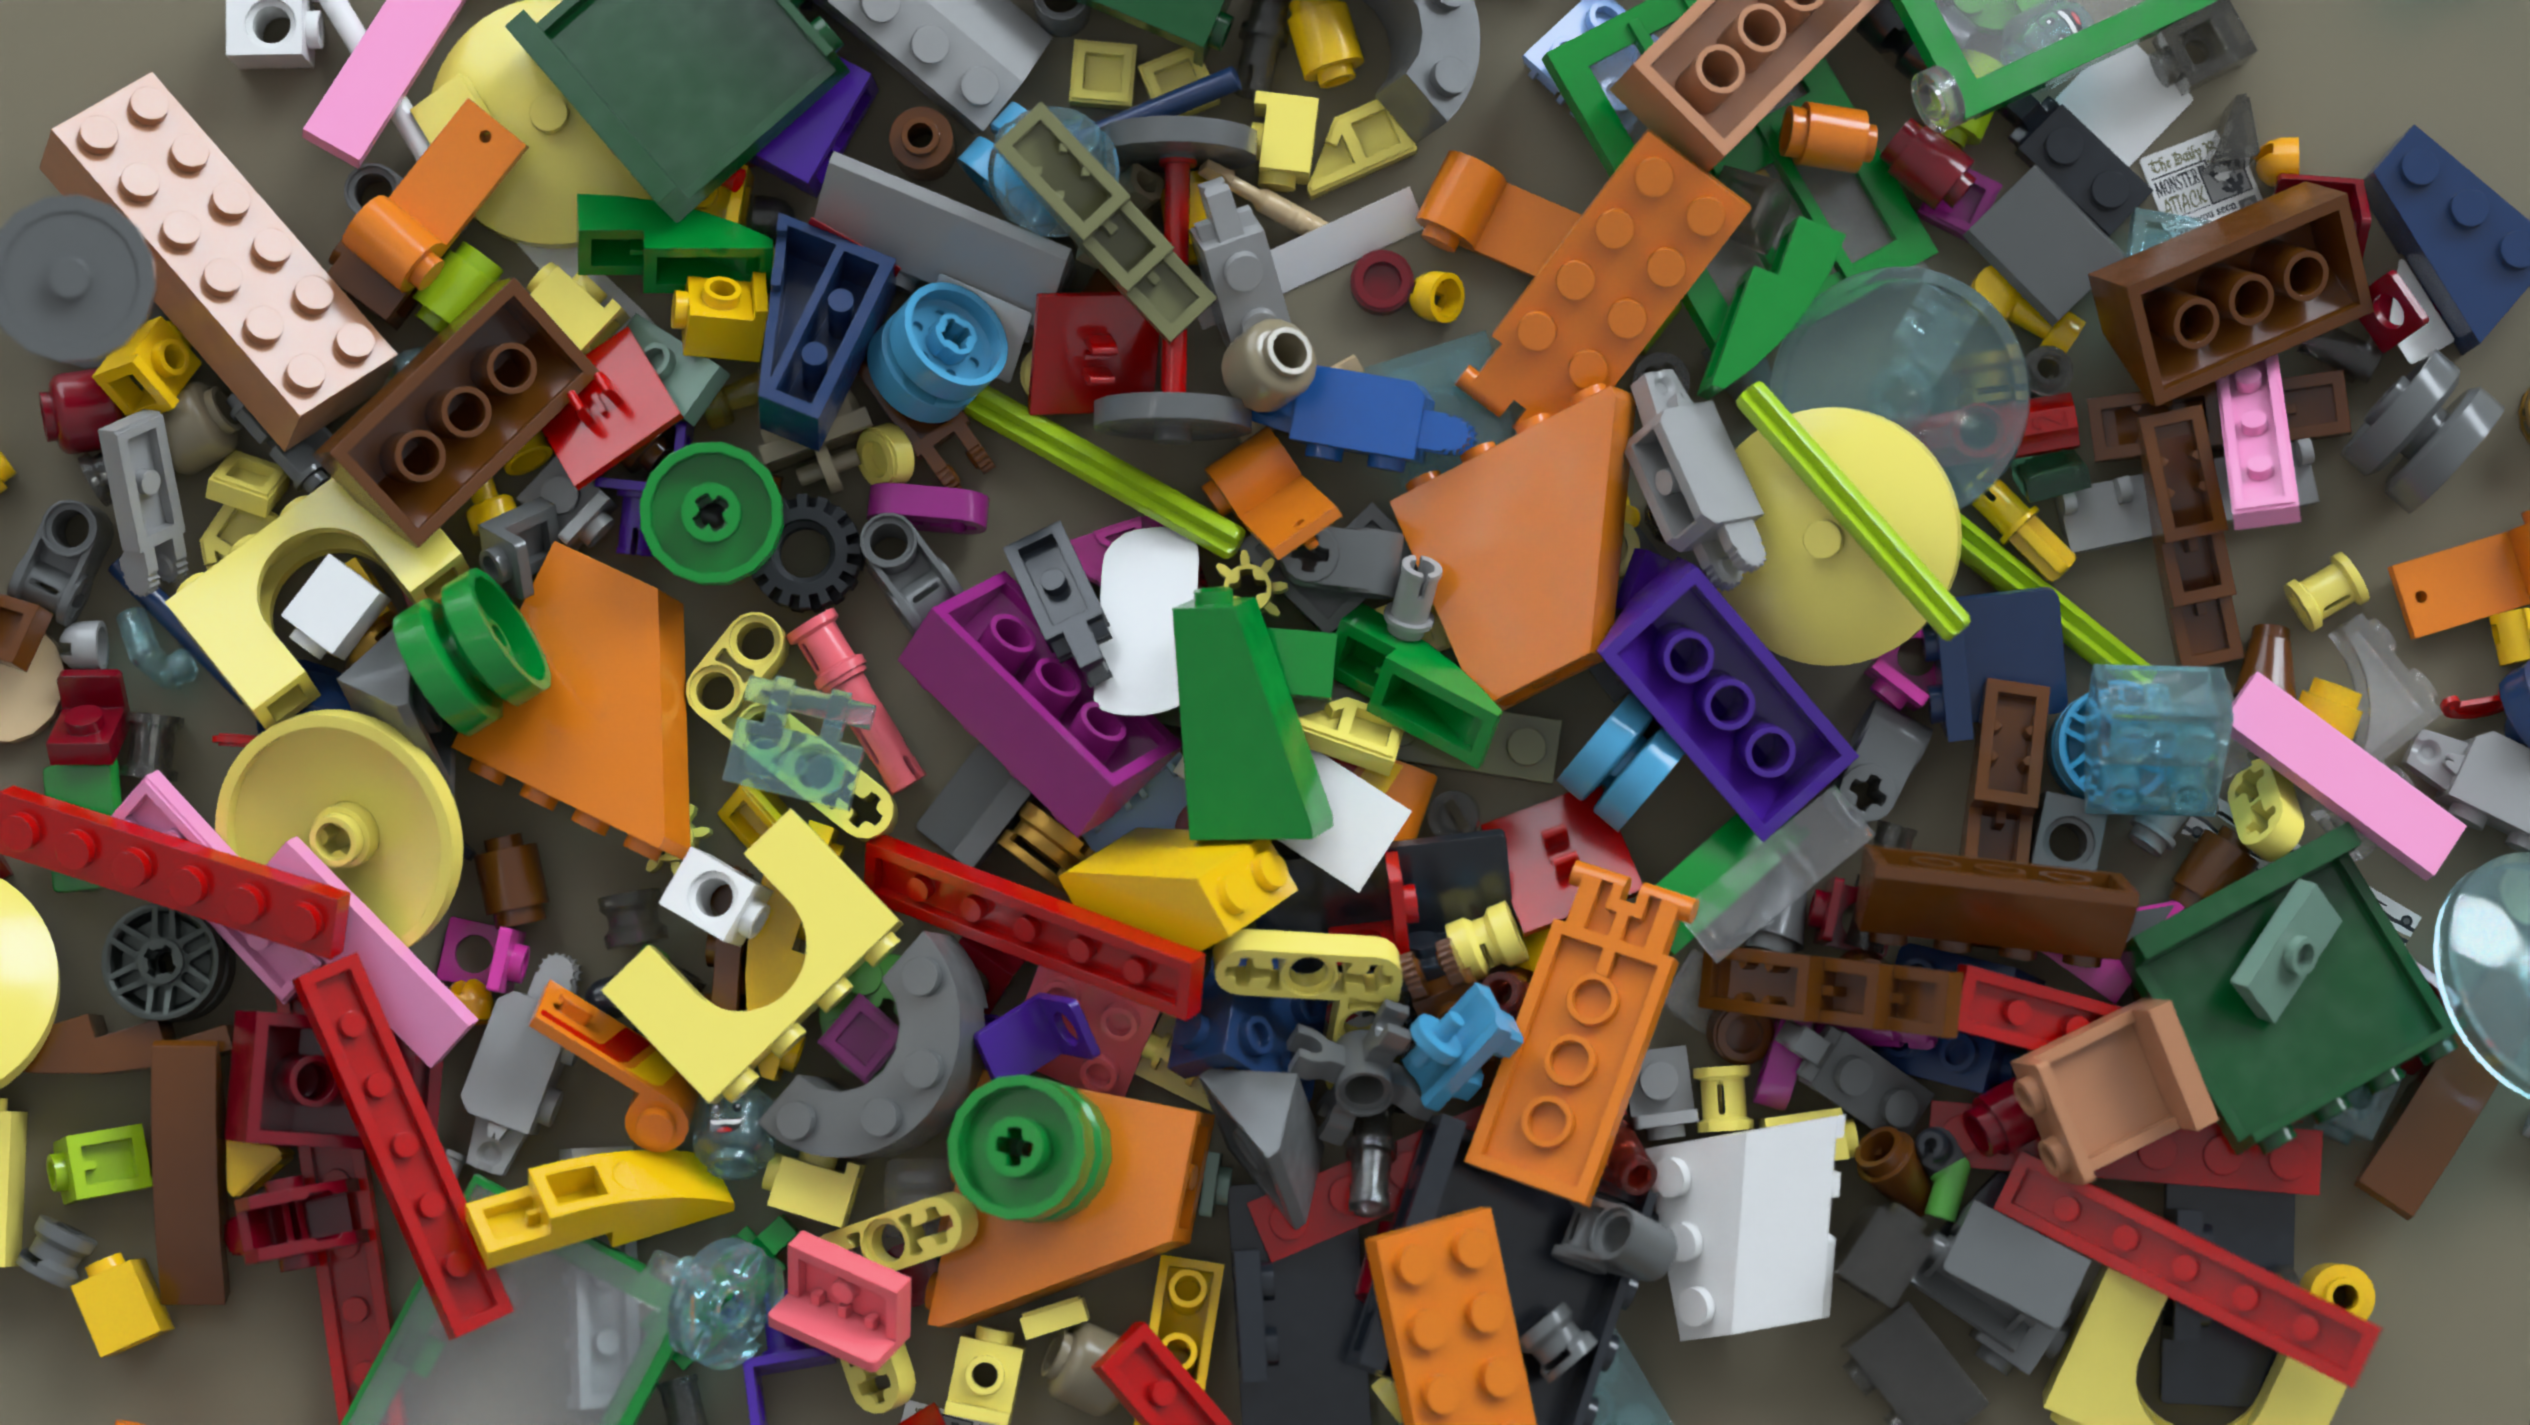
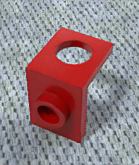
(1403, 911)

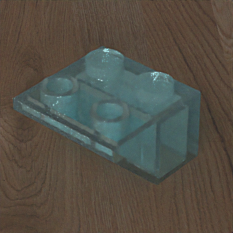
(2156, 740)

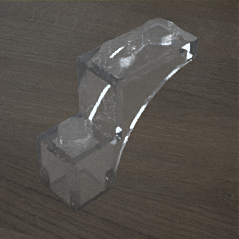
(2393, 702)

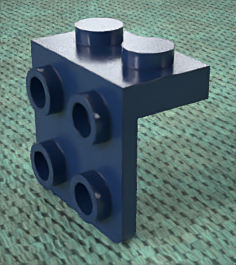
(2008, 639)
(1241, 1030)
(1960, 1061)

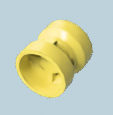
(1488, 940)

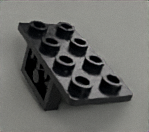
(1451, 878)
(1295, 1326)
(2198, 1355)

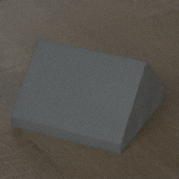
(2043, 244)
(386, 690)
(1269, 1134)

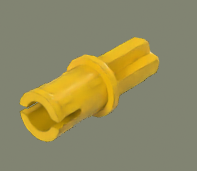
(2026, 532)

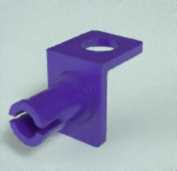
(631, 493)
(1034, 1036)
(782, 1355)

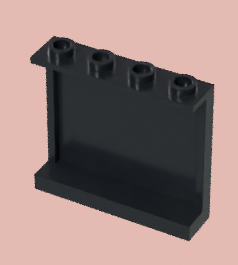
(1526, 1230)

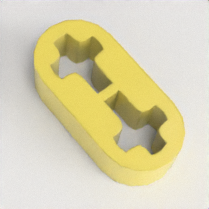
(2265, 811)

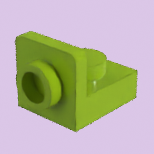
(99, 1164)

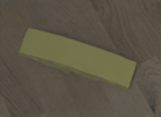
(1104, 222)

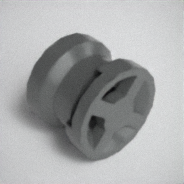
(56, 1252)
(1551, 1337)

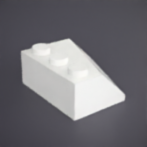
(1750, 1226)

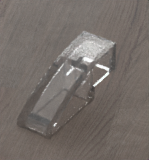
(1778, 873)

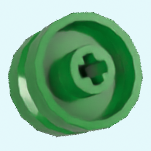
(705, 476)
(471, 652)
(993, 1140)

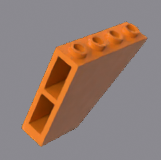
(1529, 544)
(615, 711)
(1137, 1215)

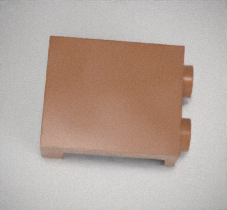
(2111, 1089)

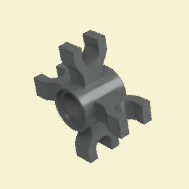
(1360, 1071)

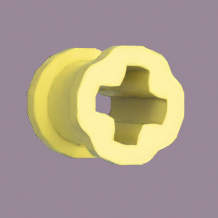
(2326, 591)
(1734, 1095)

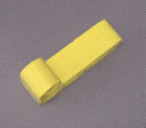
(728, 661)

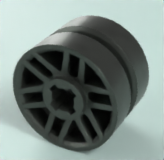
(139, 976)

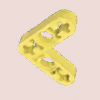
(1349, 990)
(916, 1250)

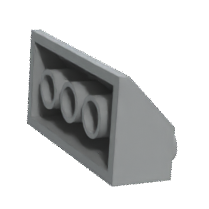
(954, 51)
(941, 237)

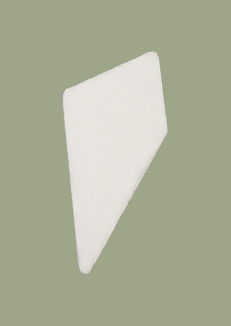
(2429, 337)

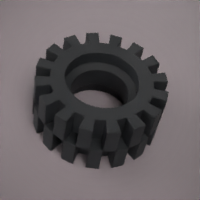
(837, 576)

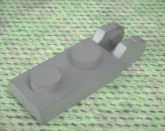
(144, 501)

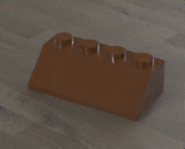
(2233, 291)
(456, 412)
(1994, 904)

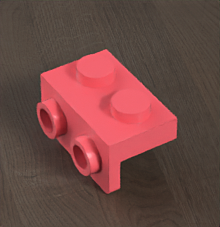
(843, 1303)

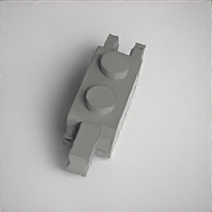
(1235, 263)
(1694, 480)
(2479, 779)
(516, 1072)

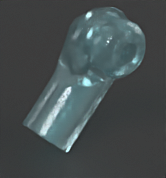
(149, 657)

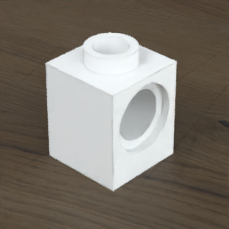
(246, 27)
(692, 890)

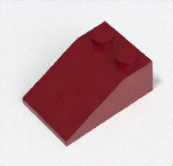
(287, 1092)

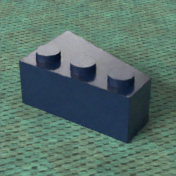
(2454, 234)
(818, 327)

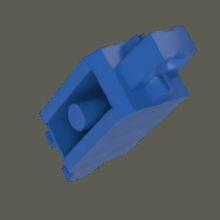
(1371, 417)

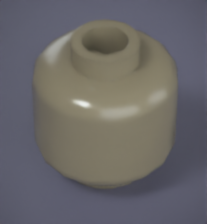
(1269, 365)
(200, 428)
(1070, 1372)

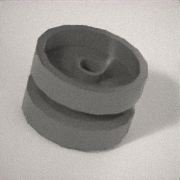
(2428, 436)

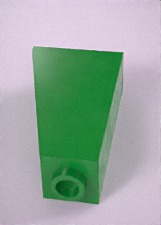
(1239, 727)

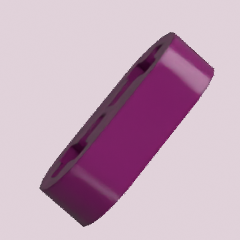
(931, 507)
(1777, 1072)

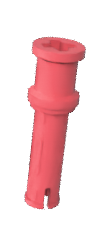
(843, 670)

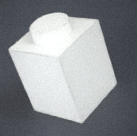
(334, 609)

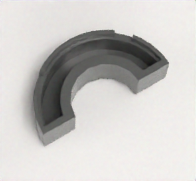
(1430, 62)
(924, 1081)

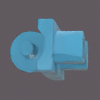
(1455, 1047)

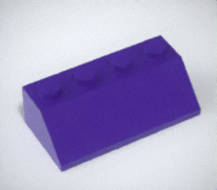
(1724, 698)

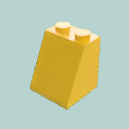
(1180, 885)

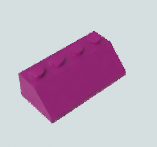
(1032, 713)

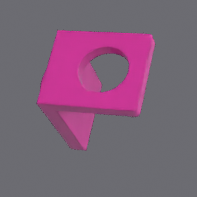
(1897, 686)
(508, 961)

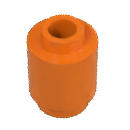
(1827, 137)

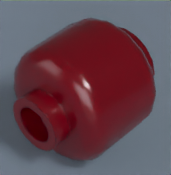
(75, 411)

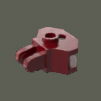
(293, 1223)

